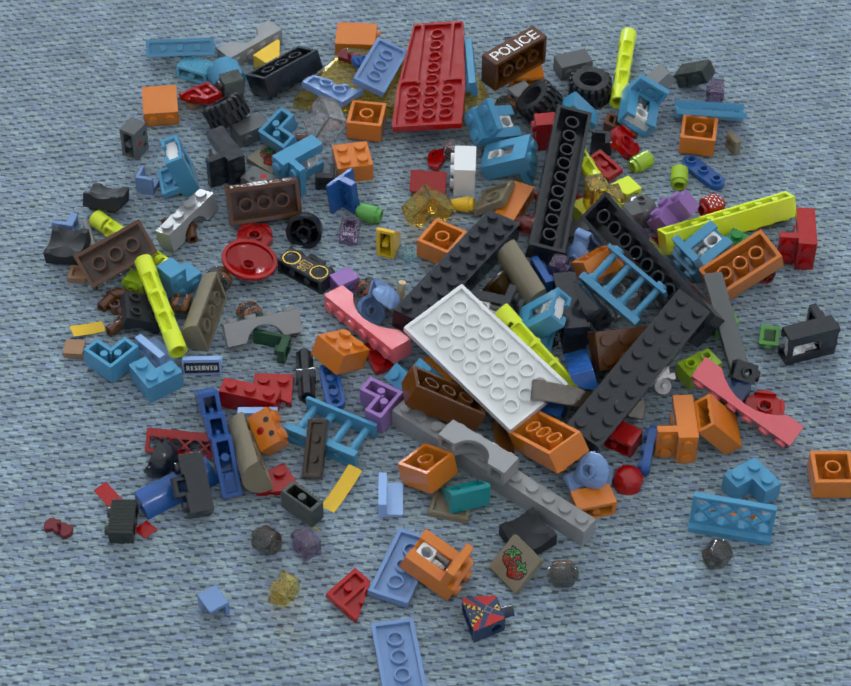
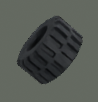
(592, 85)
(538, 98)
(226, 111)

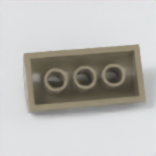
(520, 272)
(204, 313)
(248, 456)

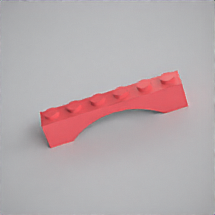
(389, 342)
(780, 427)

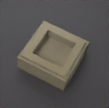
(733, 143)

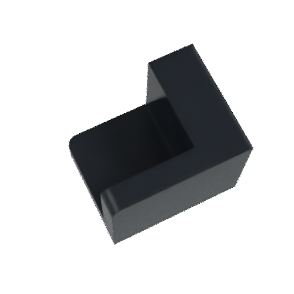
(601, 140)
(323, 179)

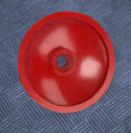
(249, 260)

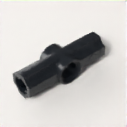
(305, 375)

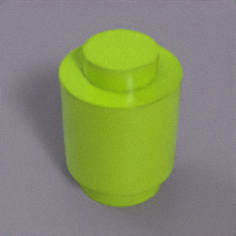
(641, 162)
(679, 177)

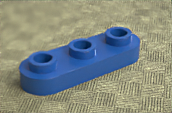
(703, 173)
(332, 382)
(647, 450)

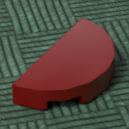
(436, 159)

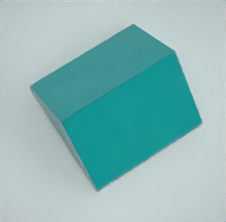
(467, 495)

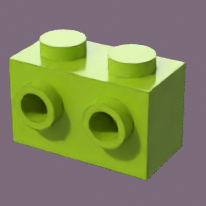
(686, 367)

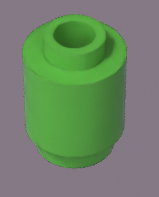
(369, 213)

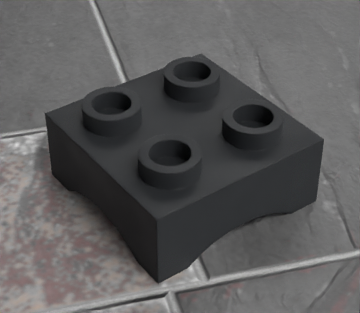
(105, 198)
(65, 245)
(138, 312)
(531, 530)

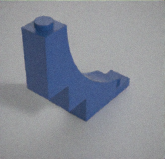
(219, 441)

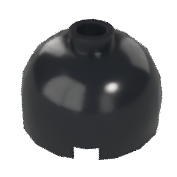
(304, 226)
(162, 459)

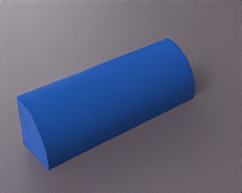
(581, 369)
(159, 496)

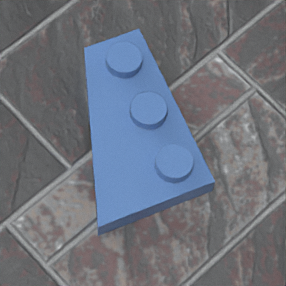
(326, 87)

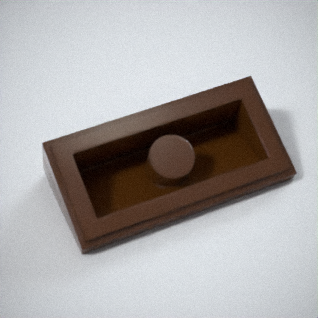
(501, 437)

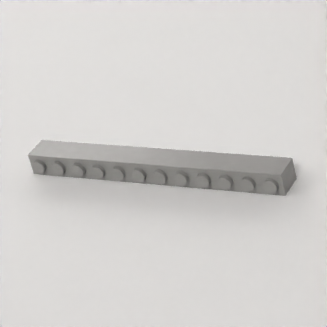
(519, 489)

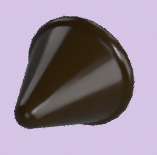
(498, 284)

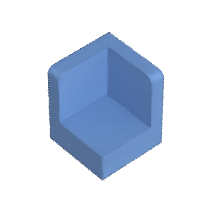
(145, 184)
(71, 224)
(213, 600)

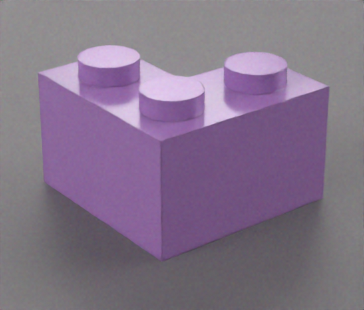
(673, 210)
(380, 402)

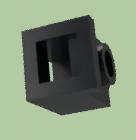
(738, 368)

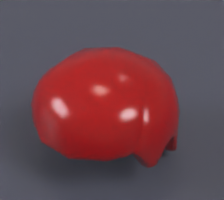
(627, 480)

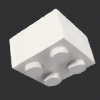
(463, 171)

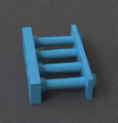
(619, 304)
(334, 449)

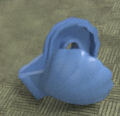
(582, 241)
(379, 296)
(591, 472)

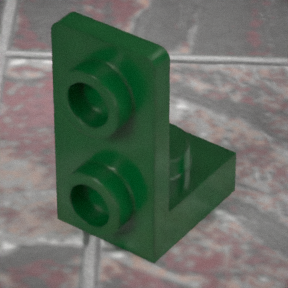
(279, 341)

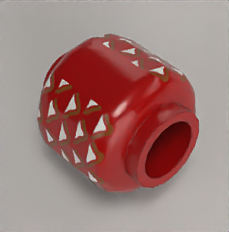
(711, 204)

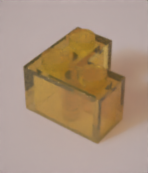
(595, 186)
(426, 204)

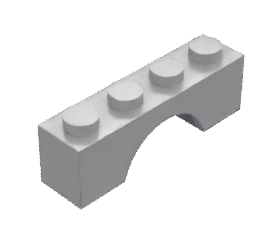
(243, 52)
(173, 230)
(237, 332)
(461, 440)

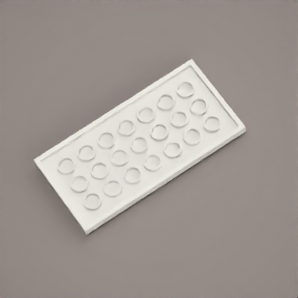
(482, 356)

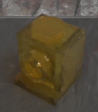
(284, 589)

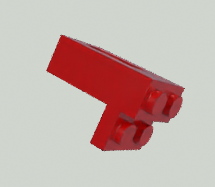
(801, 244)

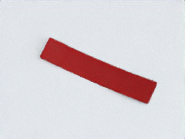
(107, 493)

